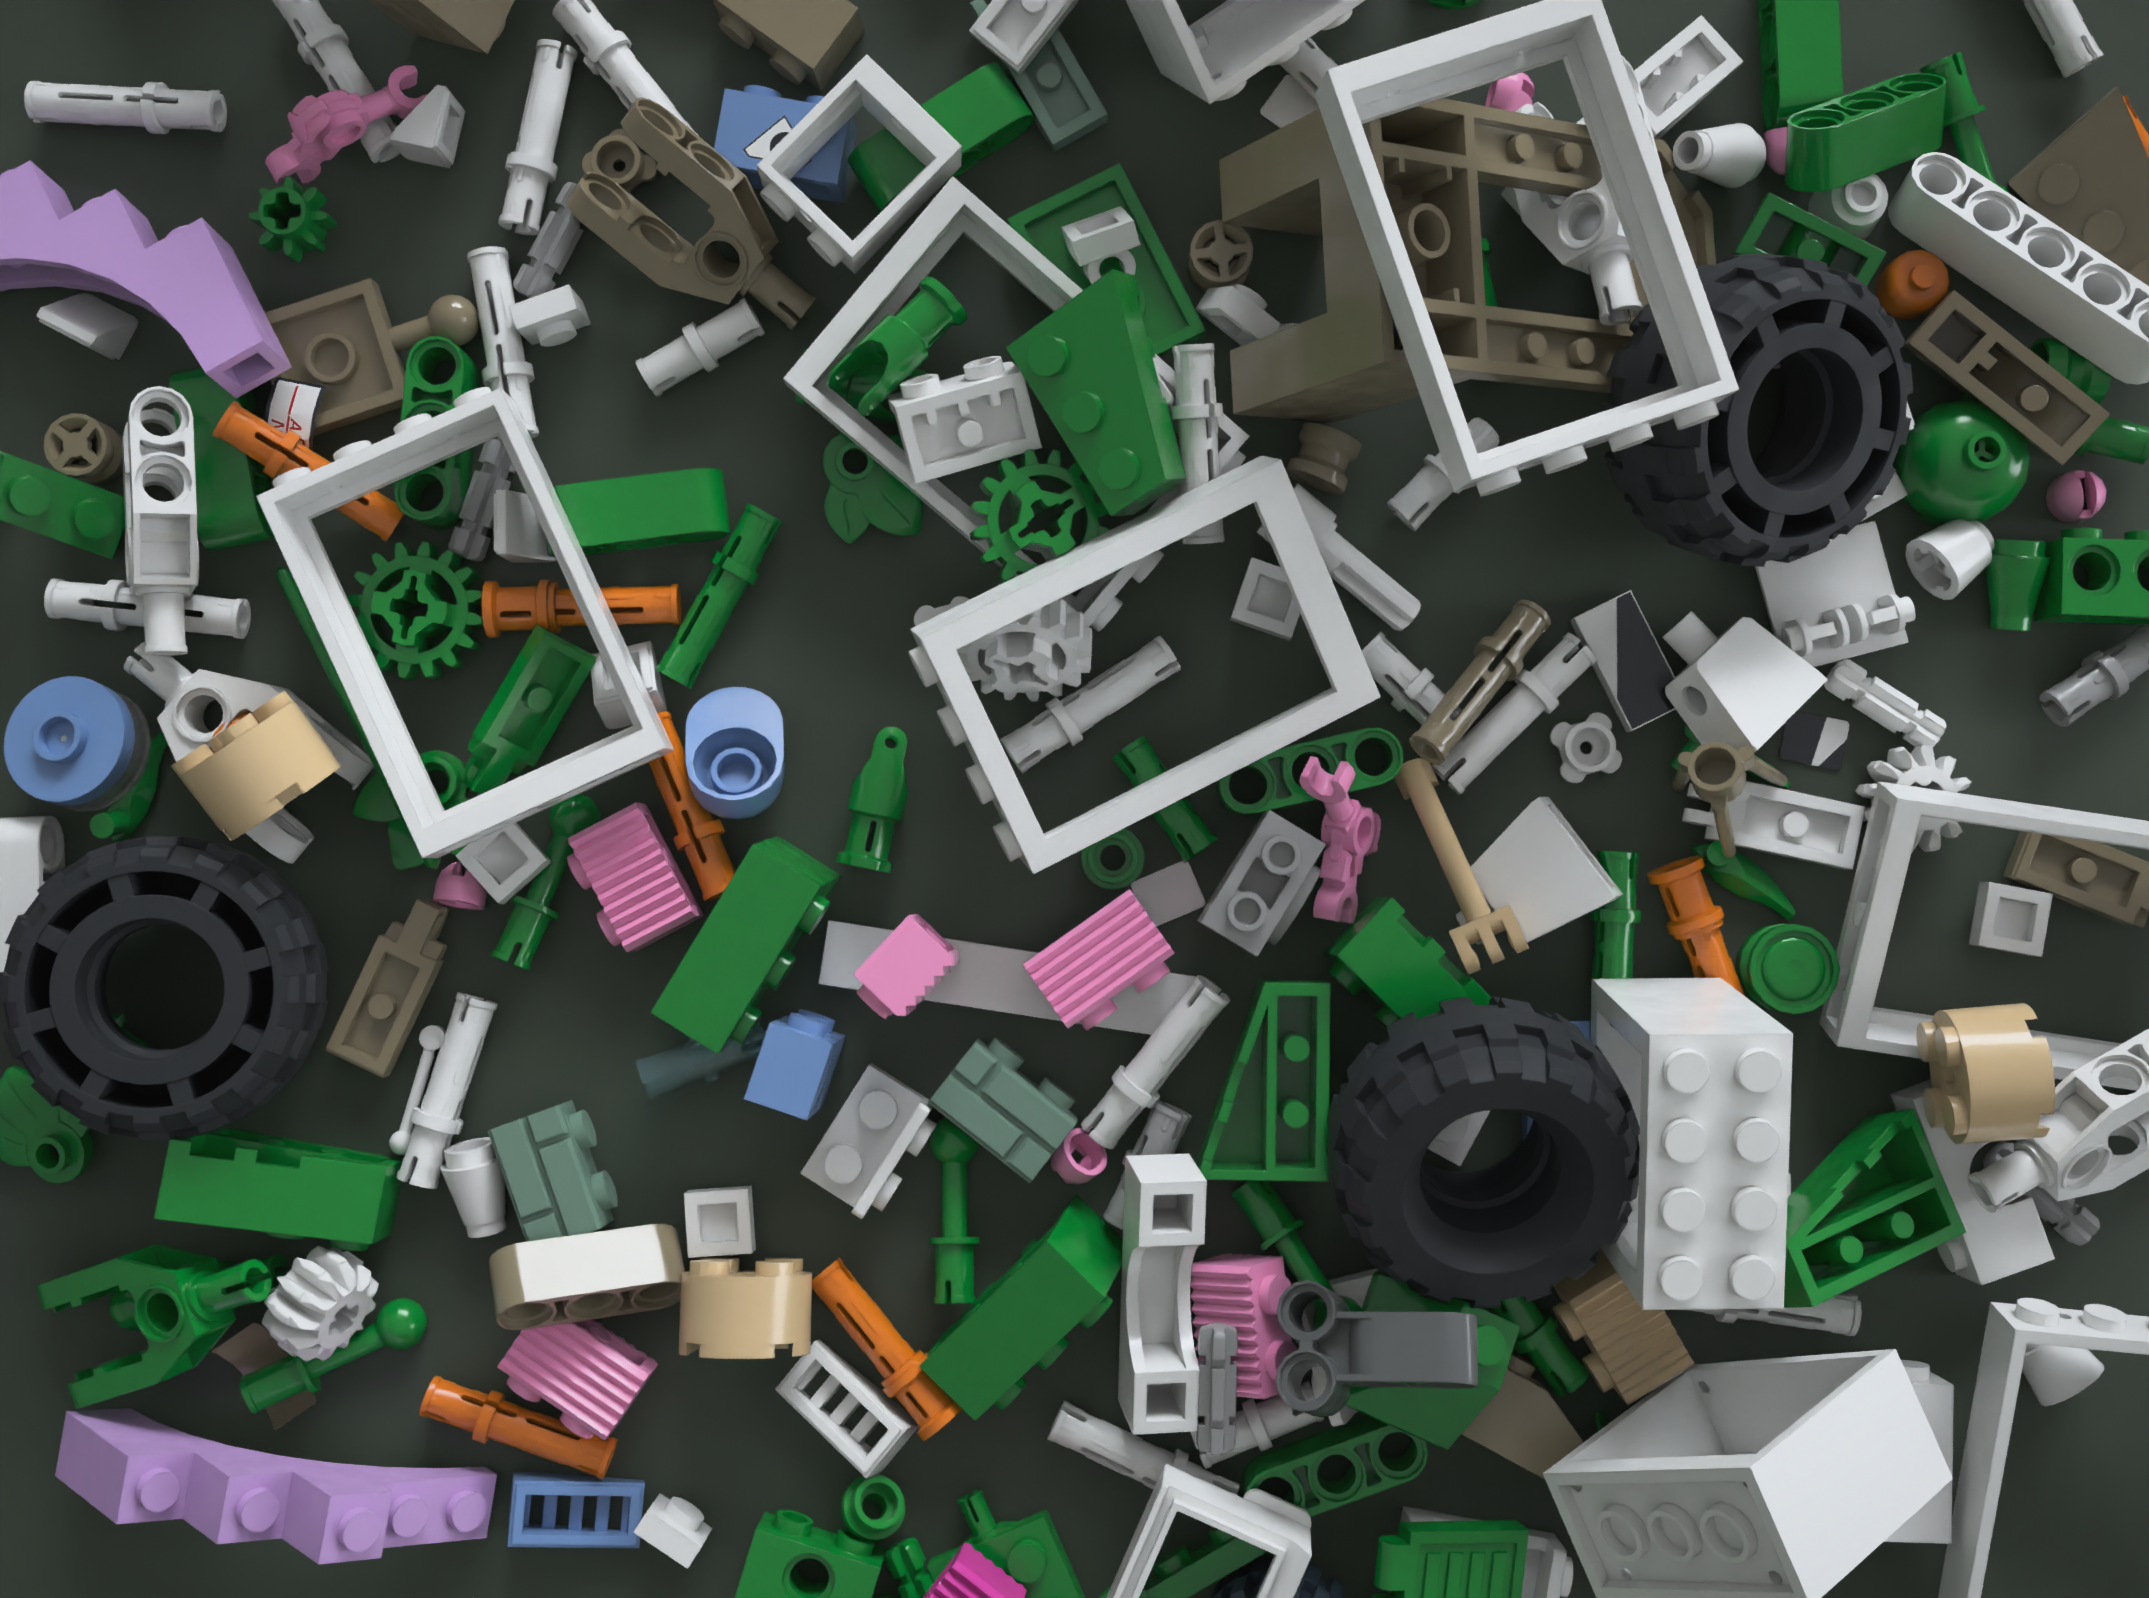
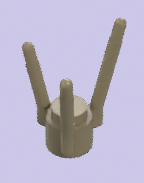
(1720, 777)

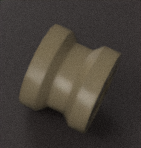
(1220, 245)
(70, 449)
(1323, 458)

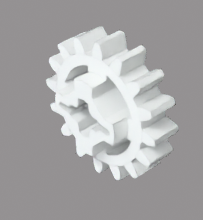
(1032, 654)

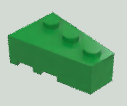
(1275, 1090)

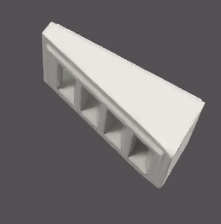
(861, 1391)

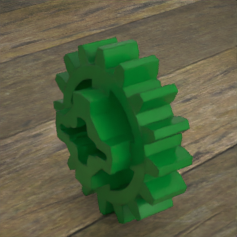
(1027, 494)
(418, 586)

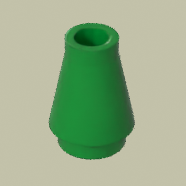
(2015, 582)

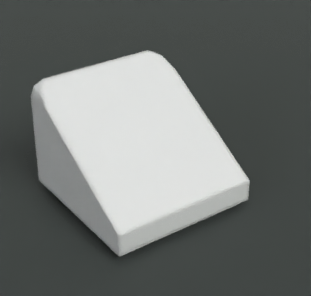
(431, 129)
(91, 323)
(518, 530)
(606, 696)

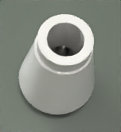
(1721, 154)
(476, 1186)

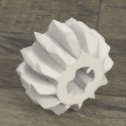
(1921, 771)
(320, 1303)

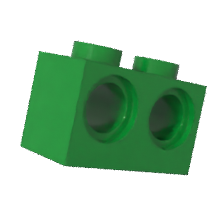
(2113, 584)

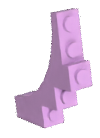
(112, 250)
(235, 1494)

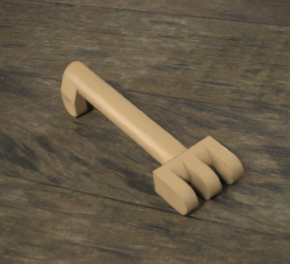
(1417, 782)

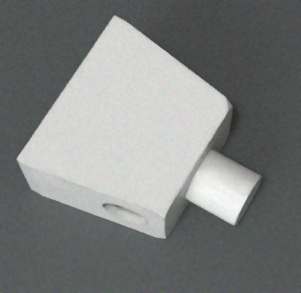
(1737, 683)
(1542, 872)

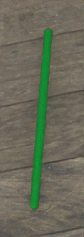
(302, 613)

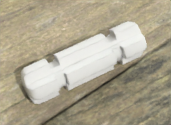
(1884, 704)

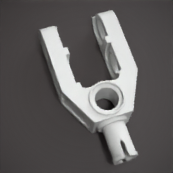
(1587, 232)
(160, 534)
(185, 731)
(2075, 1152)

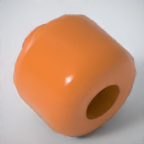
(1912, 284)

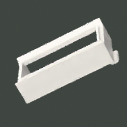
(1254, 1518)

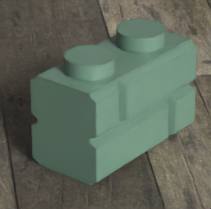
(1005, 1107)
(554, 1173)

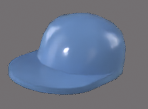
(735, 752)

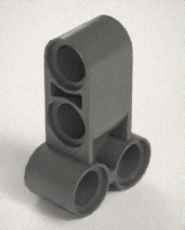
(1372, 1349)

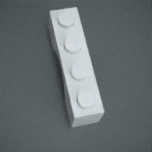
(1156, 1338)

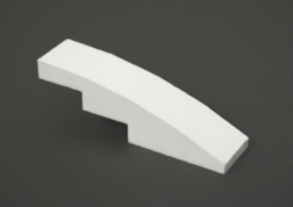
(1677, 78)

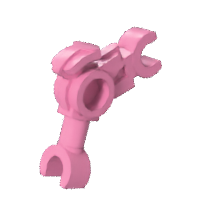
(337, 120)
(1349, 836)

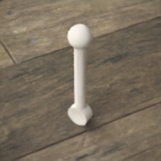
(431, 1040)

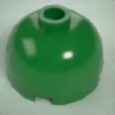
(1961, 463)

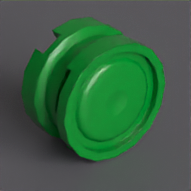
(1787, 968)

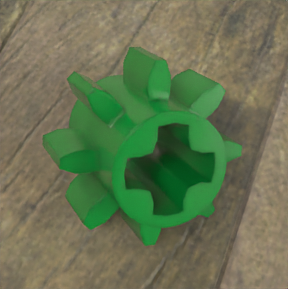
(282, 207)

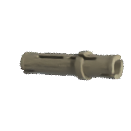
(1520, 631)

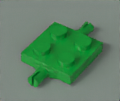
(1022, 1548)

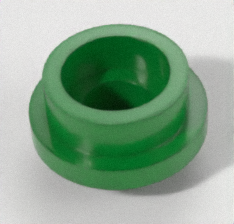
(1117, 878)
(886, 1495)

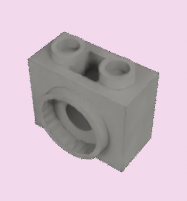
(1264, 884)

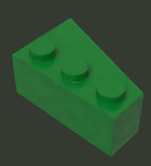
(1103, 393)
(746, 944)
(1397, 965)
(280, 1187)
(1866, 1210)
(1028, 1312)

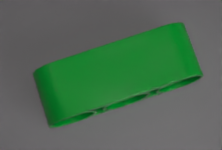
(1798, 56)
(977, 111)
(1864, 132)
(424, 397)
(224, 475)
(646, 510)
(1276, 770)
(1366, 1473)

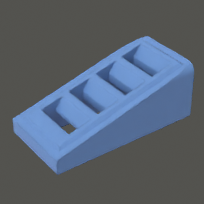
(547, 1534)

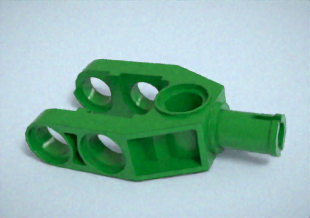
(178, 1307)

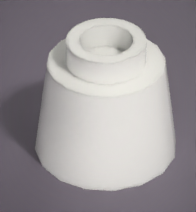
(1852, 206)
(1950, 556)
(2059, 1371)

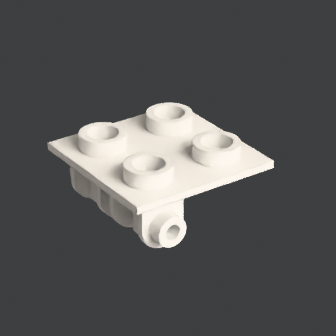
(1836, 600)

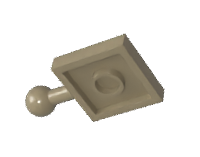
(355, 352)

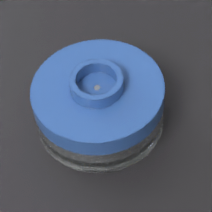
(77, 744)

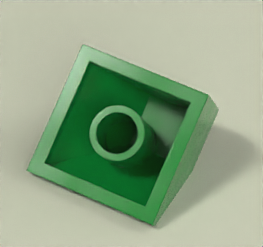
(1436, 1413)

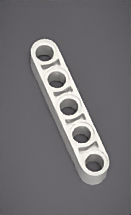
(2027, 263)

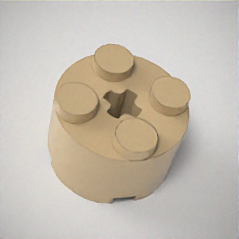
(257, 766)
(1986, 1074)
(745, 1311)

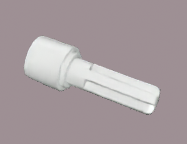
(1353, 568)

